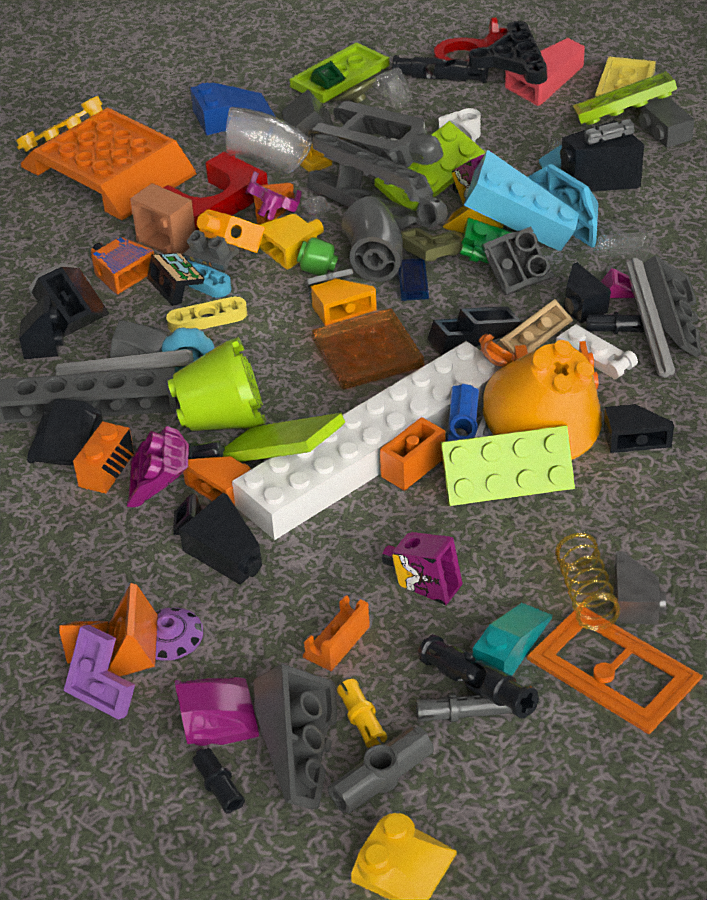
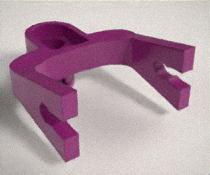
(271, 199)

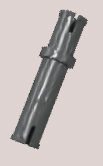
(457, 707)

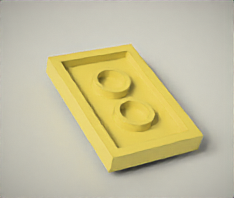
(623, 72)

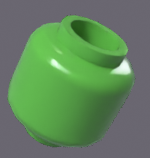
(317, 257)

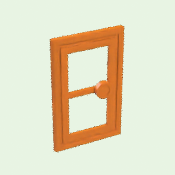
(593, 687)

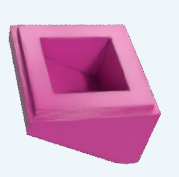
(618, 284)

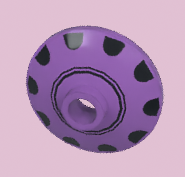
(177, 633)

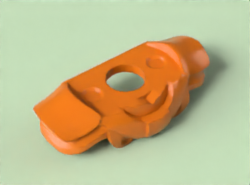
(493, 352)

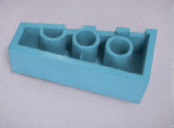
(519, 202)

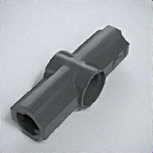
(380, 769)

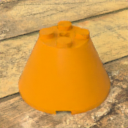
(546, 391)

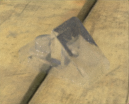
(392, 88)

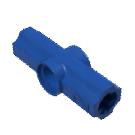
(463, 412)

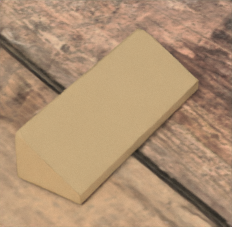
(537, 328)

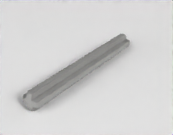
(650, 318)
(135, 362)

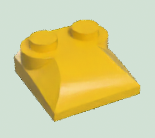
(401, 860)

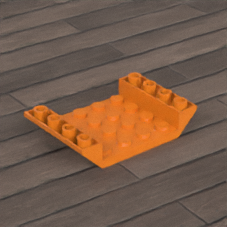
(113, 159)

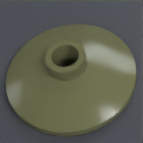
(356, 93)

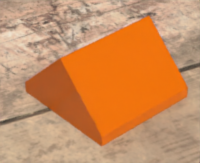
(135, 634)

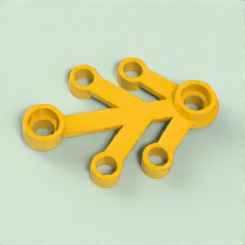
(29, 140)

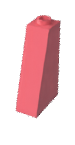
(562, 63)

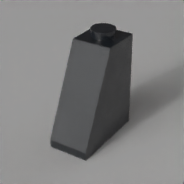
(222, 540)

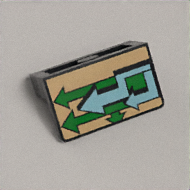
(171, 274)

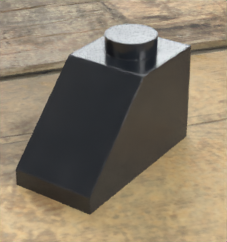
(585, 294)
(636, 429)

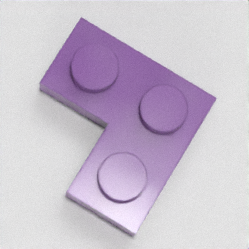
(89, 674)

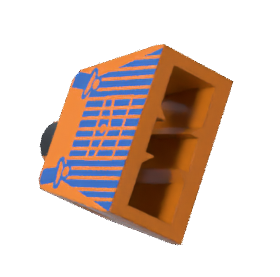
(121, 263)

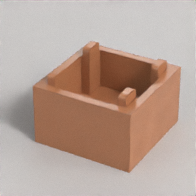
(162, 219)

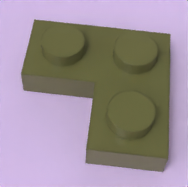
(429, 246)

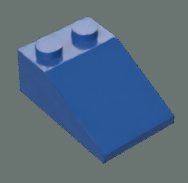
(213, 101)

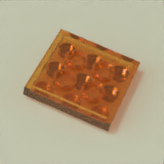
(367, 348)

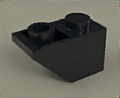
(39, 331)

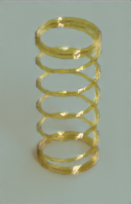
(593, 595)

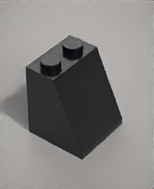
(606, 164)

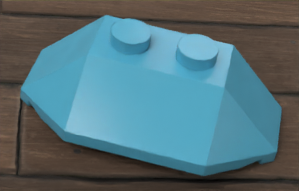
(573, 194)

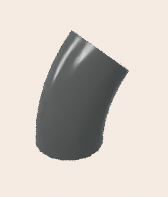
(373, 239)

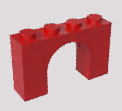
(232, 177)

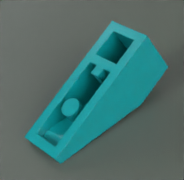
(511, 637)

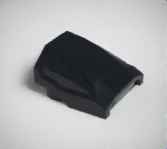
(63, 431)

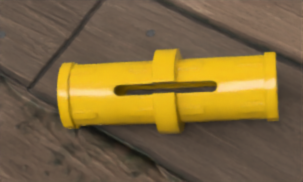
(361, 713)

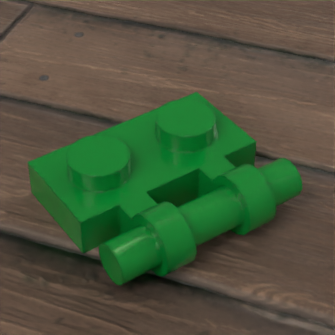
(475, 235)

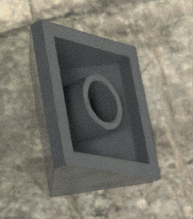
(306, 112)

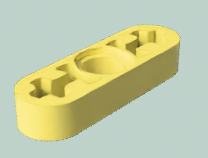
(232, 308)

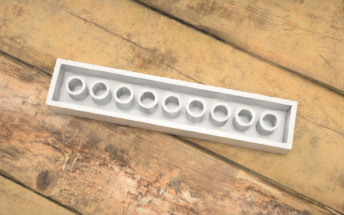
(298, 486)

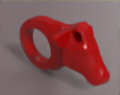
(470, 43)

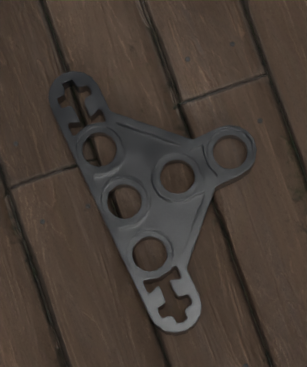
(513, 53)

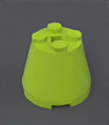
(218, 391)

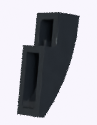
(470, 326)

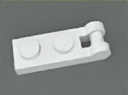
(606, 356)

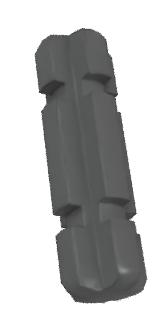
(609, 131)

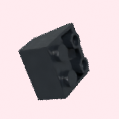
(73, 296)

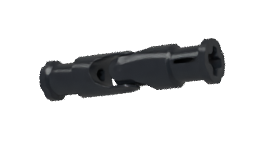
(451, 70)
(481, 676)

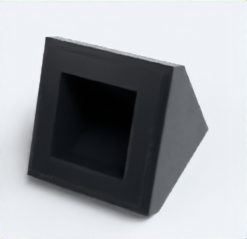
(186, 512)

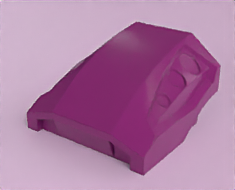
(156, 464)
(216, 710)

